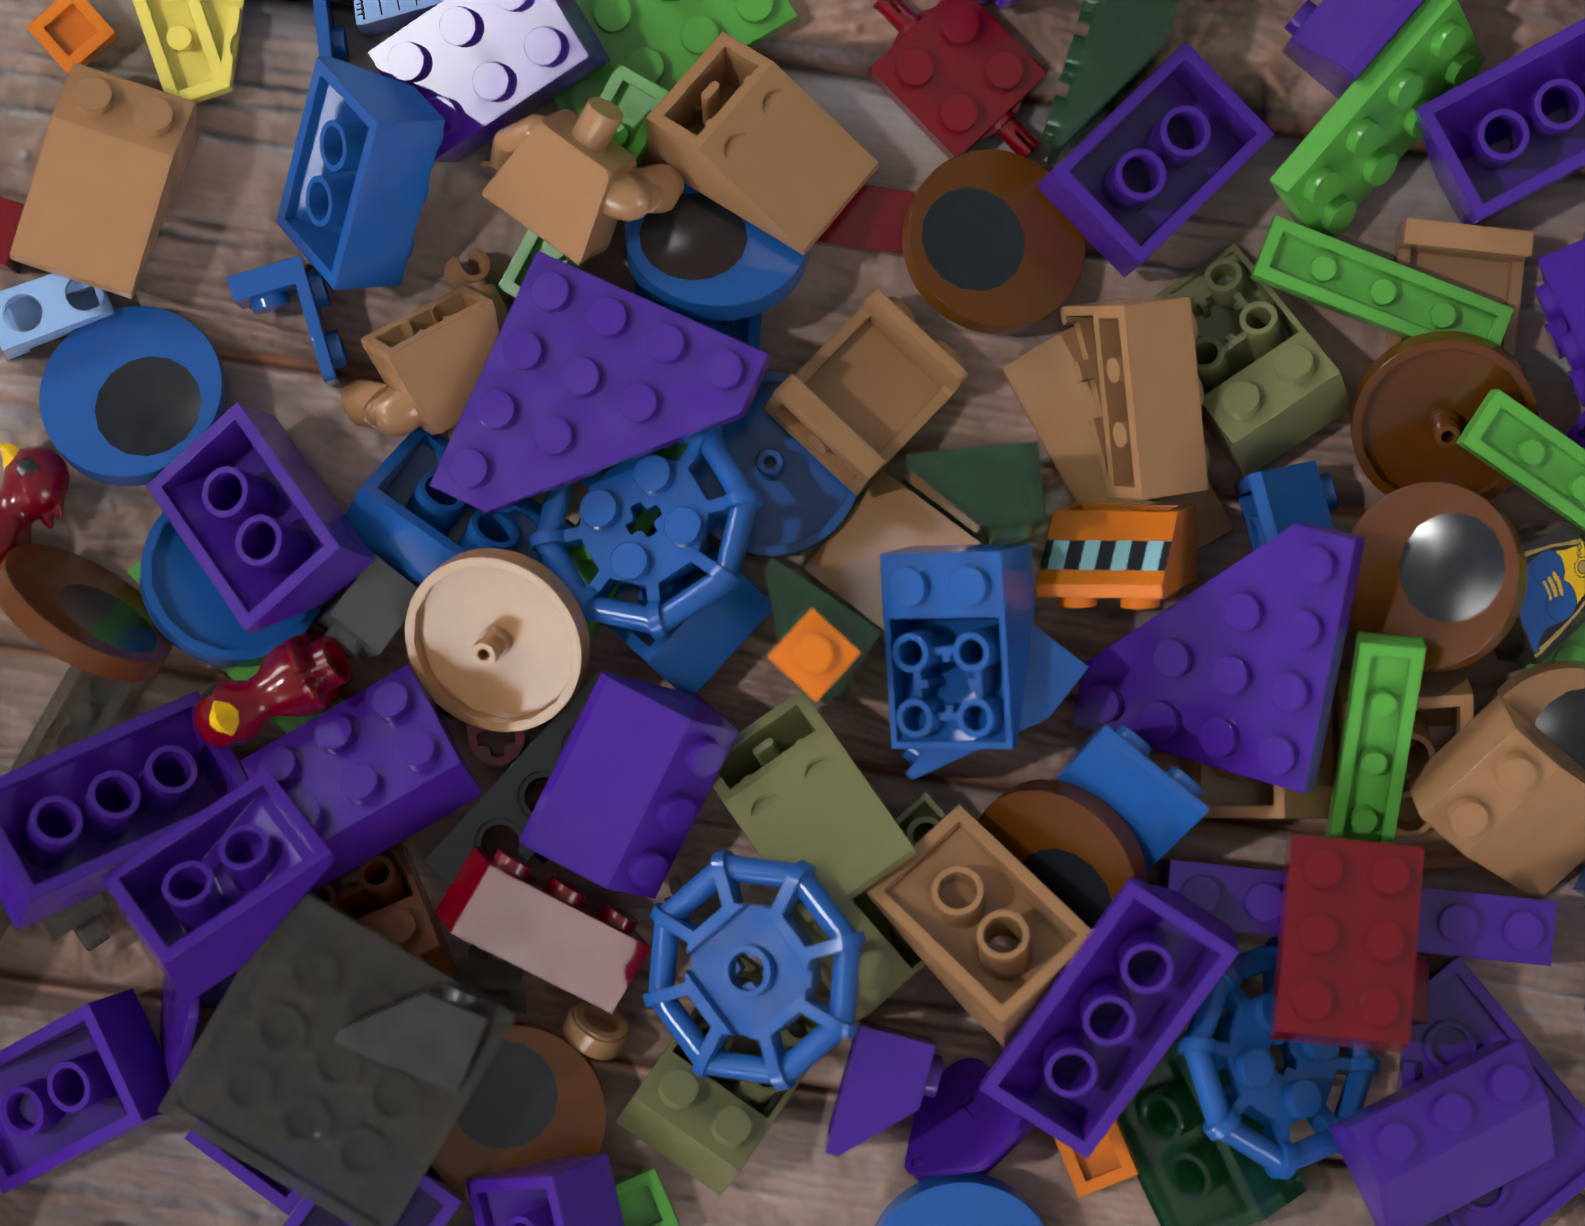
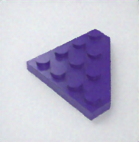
(587, 384)
(1239, 664)
(1458, 1023)

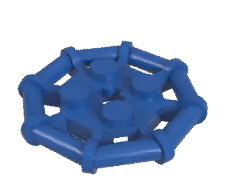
(666, 556)
(789, 970)
(1256, 1088)

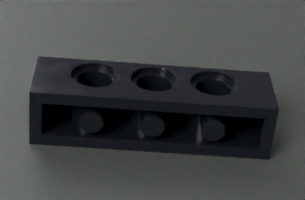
(507, 798)

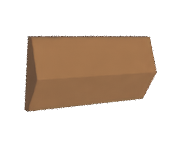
(1061, 416)

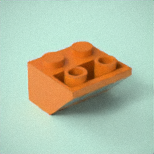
(1118, 553)

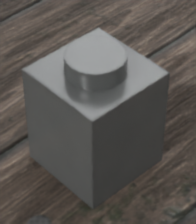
(368, 610)

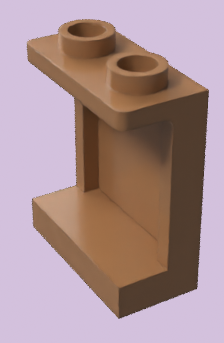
(1470, 257)
(867, 391)

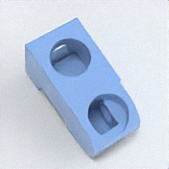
(46, 311)

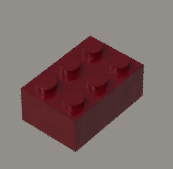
(1347, 943)

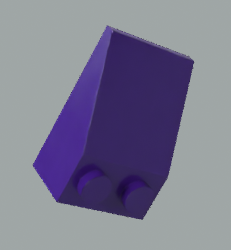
(219, 883)
(78, 1087)

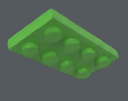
(669, 36)
(1375, 118)

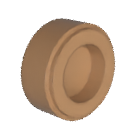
(595, 1030)

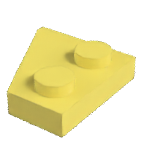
(193, 44)

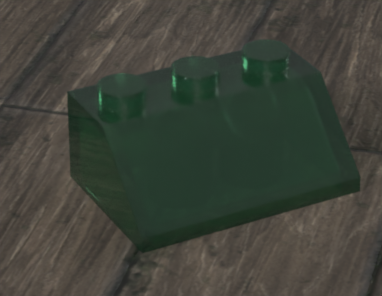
(982, 489)
(794, 597)
(1183, 1170)

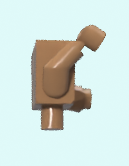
(573, 180)
(430, 357)

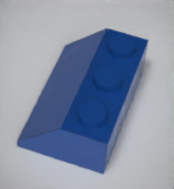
(359, 174)
(423, 527)

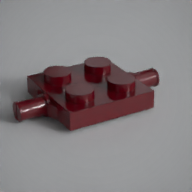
(957, 75)

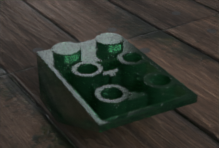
(1105, 65)

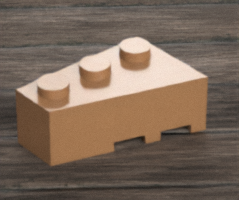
(1145, 394)

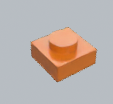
(72, 32)
(814, 655)
(1107, 1164)

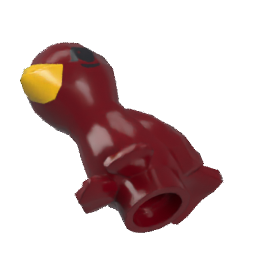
(31, 490)
(292, 681)

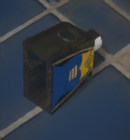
(1553, 593)

